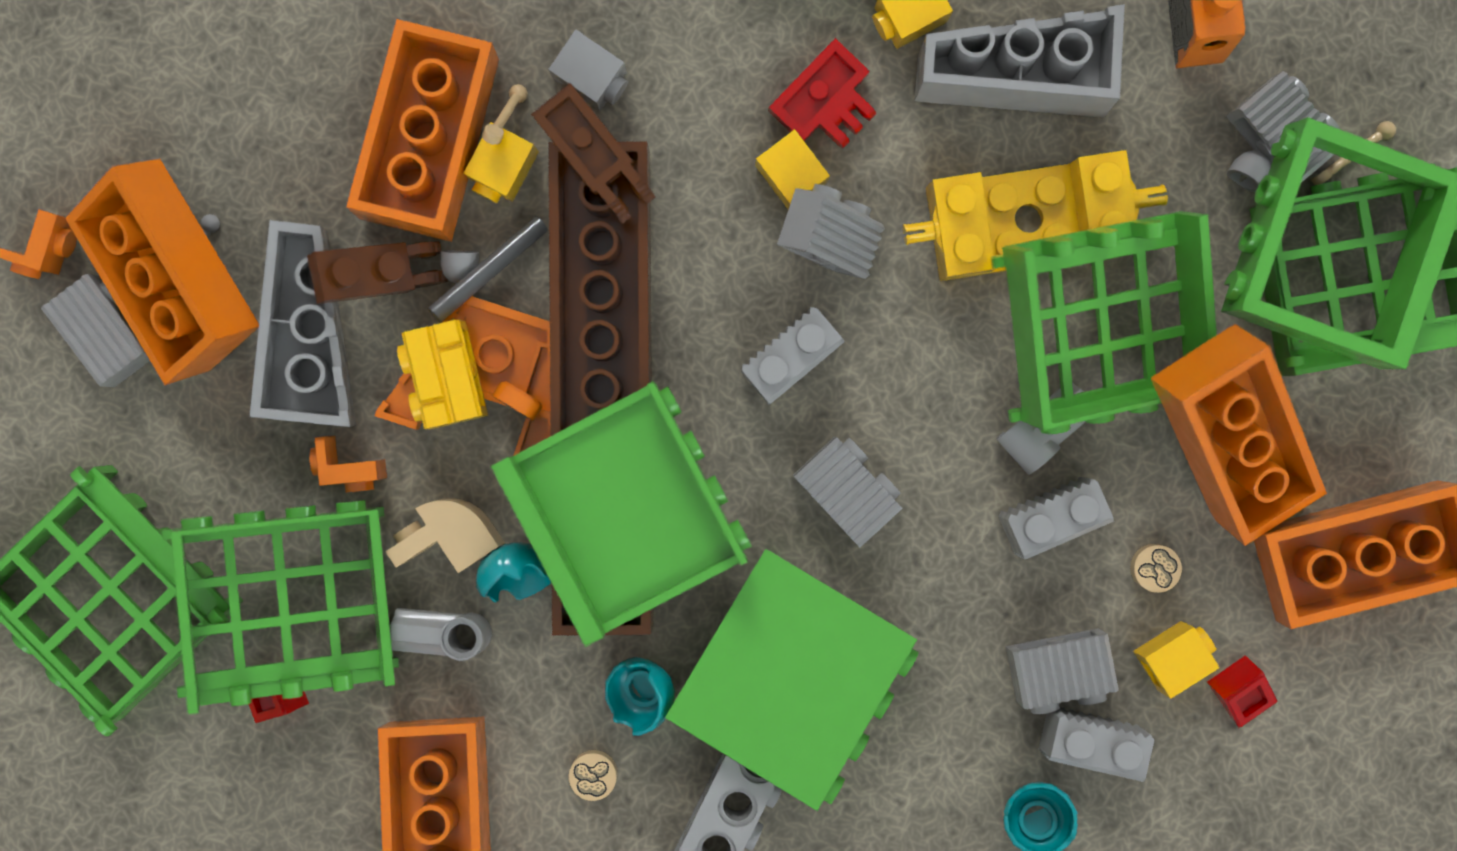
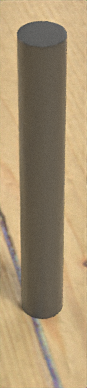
(487, 269)

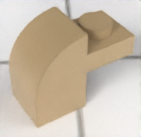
(458, 528)

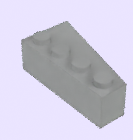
(1027, 66)
(299, 341)

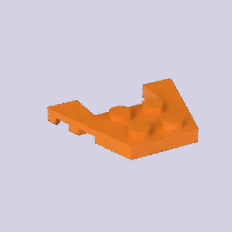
(505, 348)

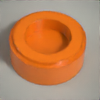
(517, 400)

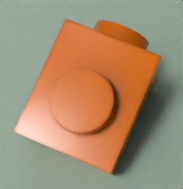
(46, 249)
(355, 476)

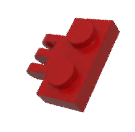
(825, 96)

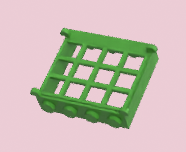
(1025, 260)
(1303, 358)
(124, 517)
(291, 676)

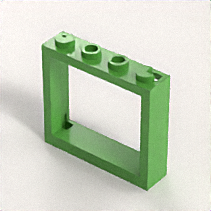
(1415, 270)

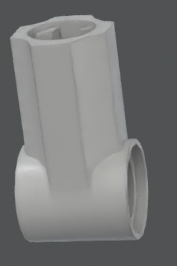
(1030, 446)
(437, 633)

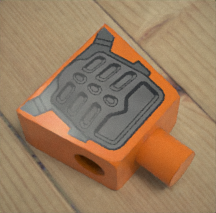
(1204, 22)

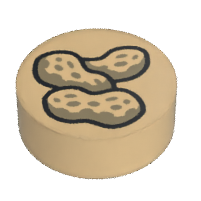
(1156, 568)
(593, 775)

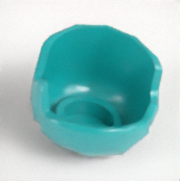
(512, 569)
(652, 684)
(1044, 829)

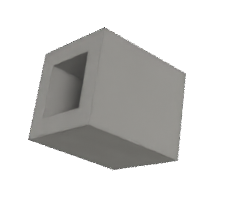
(590, 70)

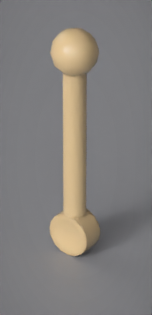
(1384, 131)
(493, 132)

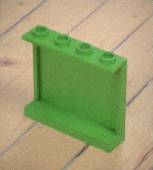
(622, 511)
(793, 680)

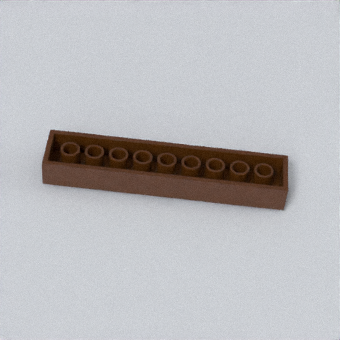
(597, 309)

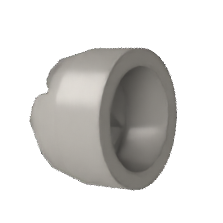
(1251, 164)
(458, 263)

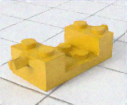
(977, 213)

